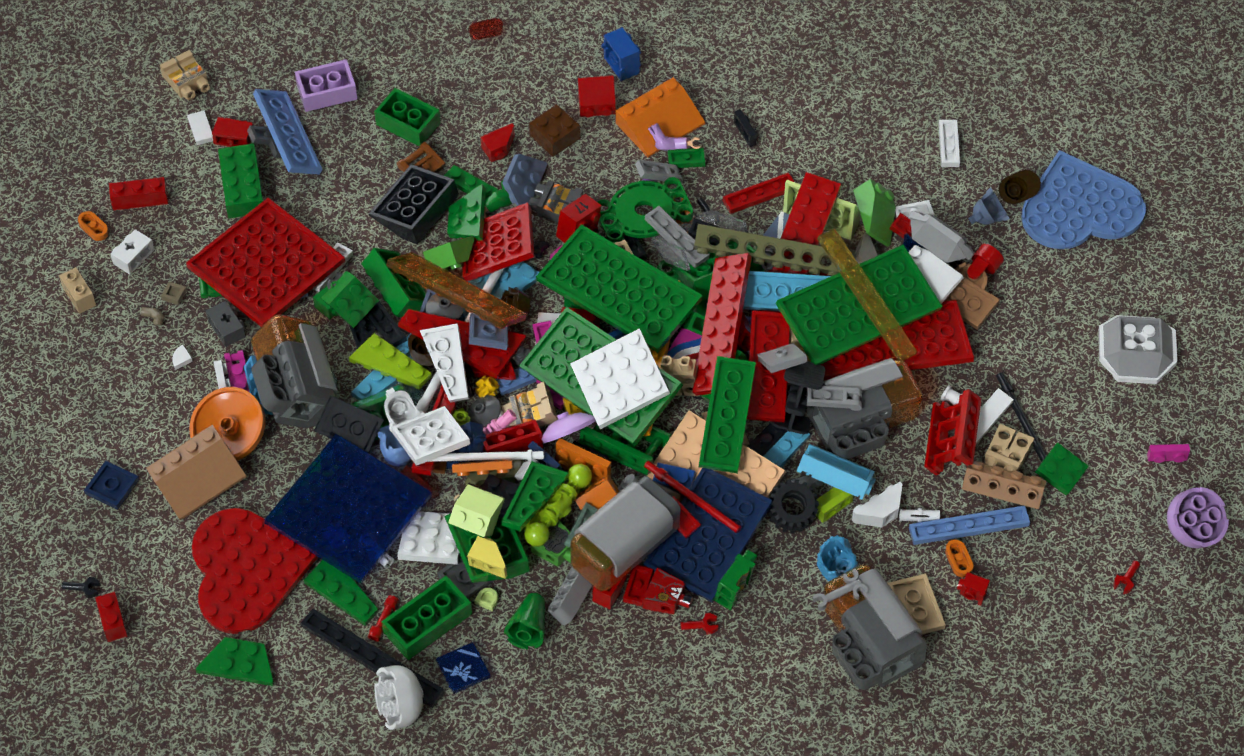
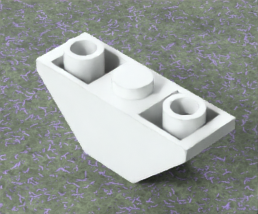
(880, 508)

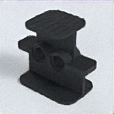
(801, 377)

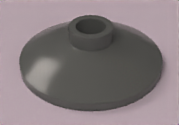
(436, 307)
(484, 410)

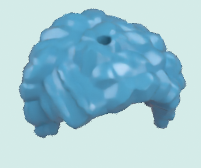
(835, 557)

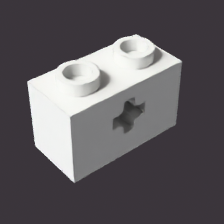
(132, 251)

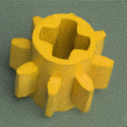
(486, 386)

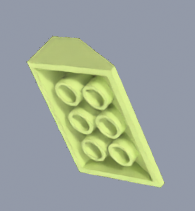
(844, 216)

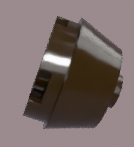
(518, 299)

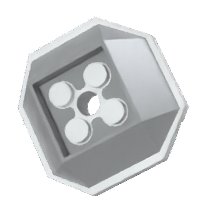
(1133, 361)

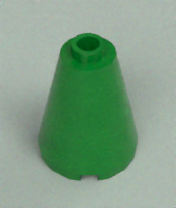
(527, 623)

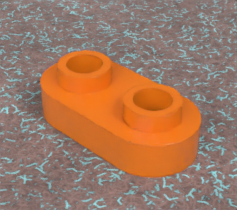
(95, 226)
(958, 560)

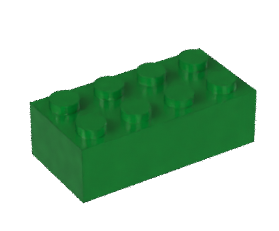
(240, 179)
(426, 617)

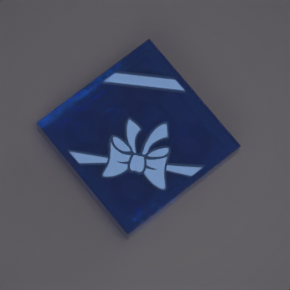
(463, 668)

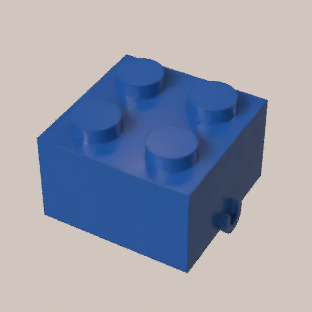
(622, 54)

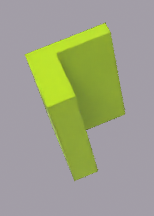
(832, 503)

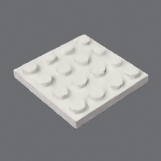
(620, 378)

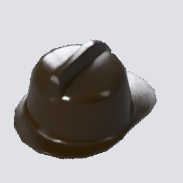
(1019, 186)
(419, 351)

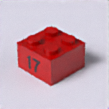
(581, 211)

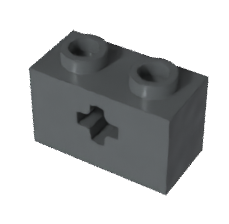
(225, 323)

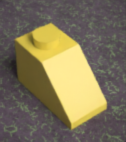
(487, 557)

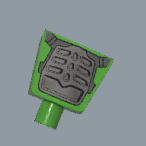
(553, 549)

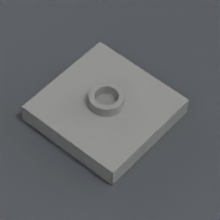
(782, 358)

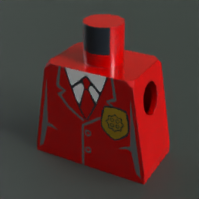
(665, 593)

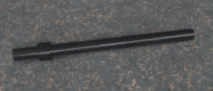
(1008, 389)

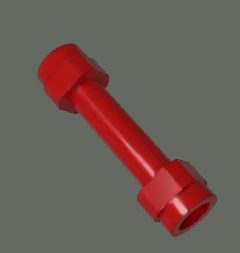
(376, 631)

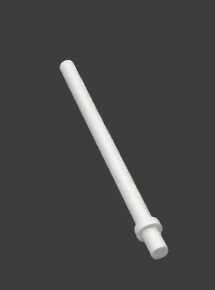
(530, 455)

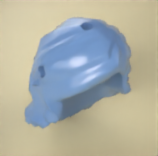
(392, 449)

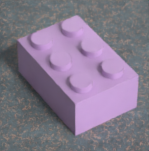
(326, 85)

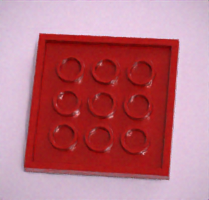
(504, 243)

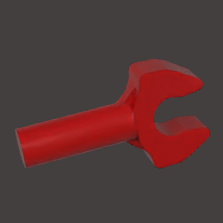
(1126, 579)
(702, 624)

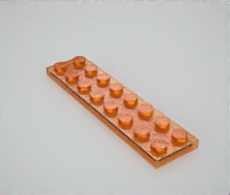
(456, 290)

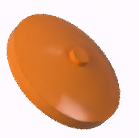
(234, 415)

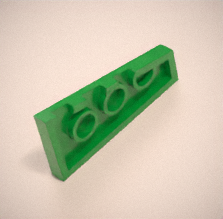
(533, 492)

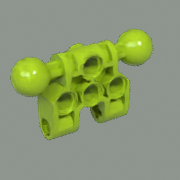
(557, 506)

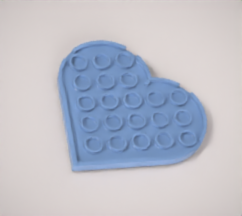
(1080, 203)

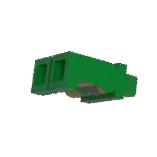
(735, 579)

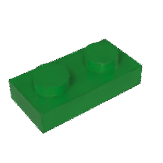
(686, 157)

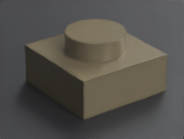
(173, 293)

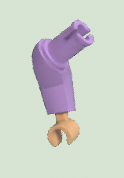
(668, 143)

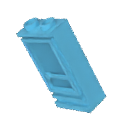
(837, 471)

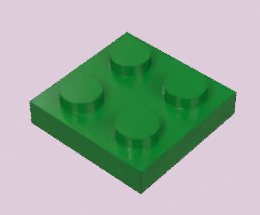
(1061, 469)

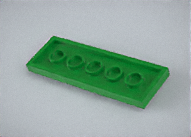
(727, 414)

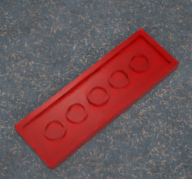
(768, 390)

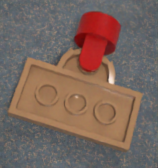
(971, 293)

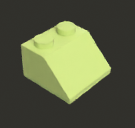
(476, 511)

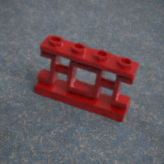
(965, 432)

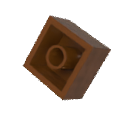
(554, 130)

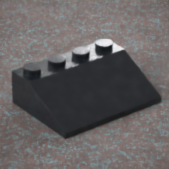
(415, 203)

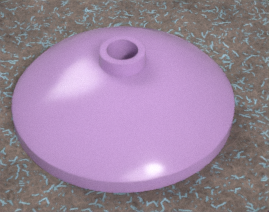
(566, 425)

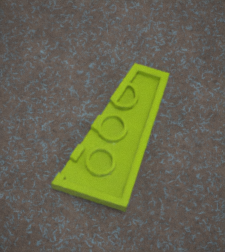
(385, 358)

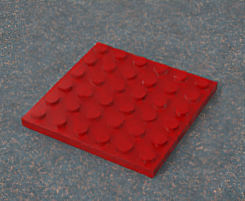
(265, 262)

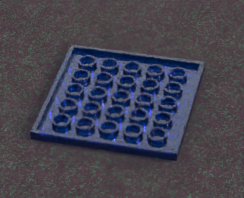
(348, 508)

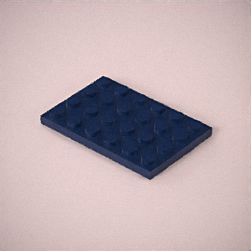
(713, 547)

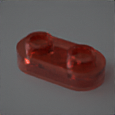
(486, 29)

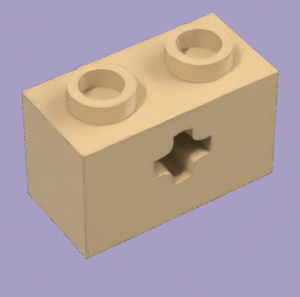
(77, 290)

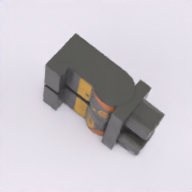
(553, 199)

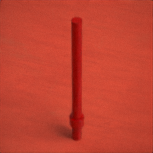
(662, 475)

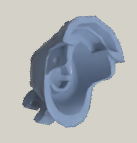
(988, 210)

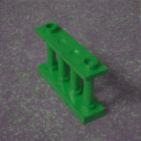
(621, 452)

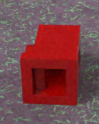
(973, 587)

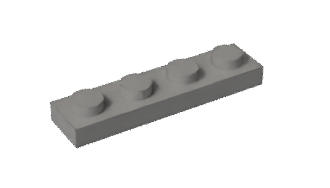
(675, 234)

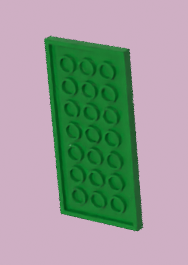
(619, 287)
(832, 320)
(567, 342)

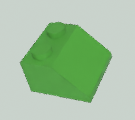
(451, 253)

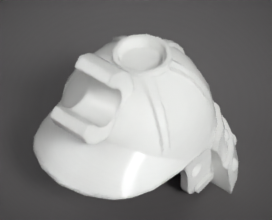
(399, 407)

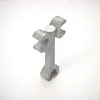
(853, 584)

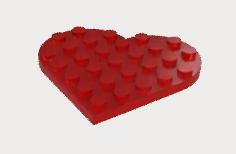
(245, 569)

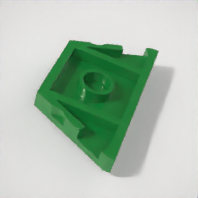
(467, 215)
(238, 661)

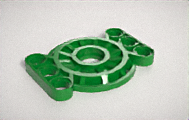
(642, 193)

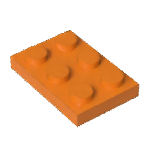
(570, 454)
(482, 467)

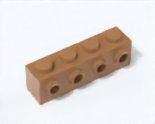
(1004, 484)

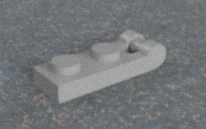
(657, 170)
(835, 397)

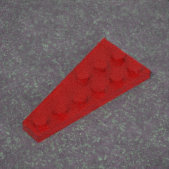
(486, 359)

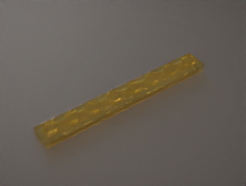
(867, 295)

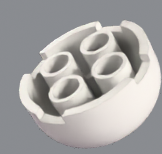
(398, 696)

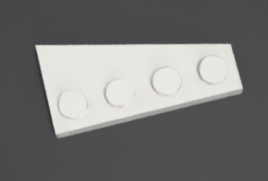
(447, 356)

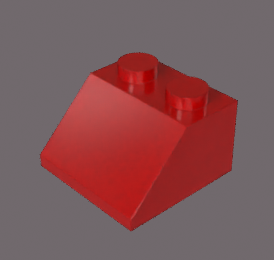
(596, 96)

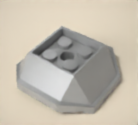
(939, 237)

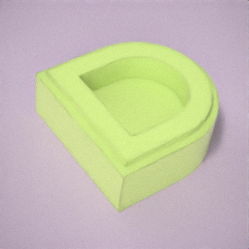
(487, 598)

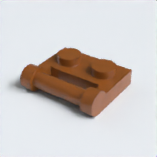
(430, 162)

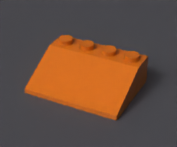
(665, 105)

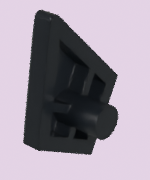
(539, 247)
(362, 331)

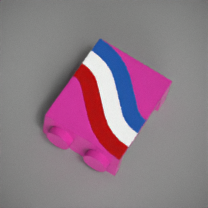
(685, 344)

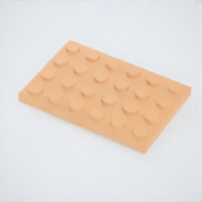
(685, 449)

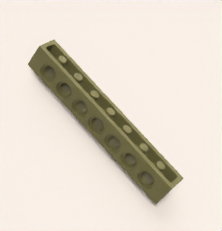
(761, 242)

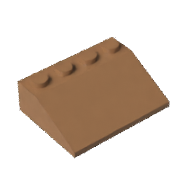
(196, 472)

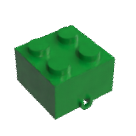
(349, 299)

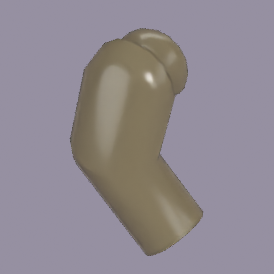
(154, 313)

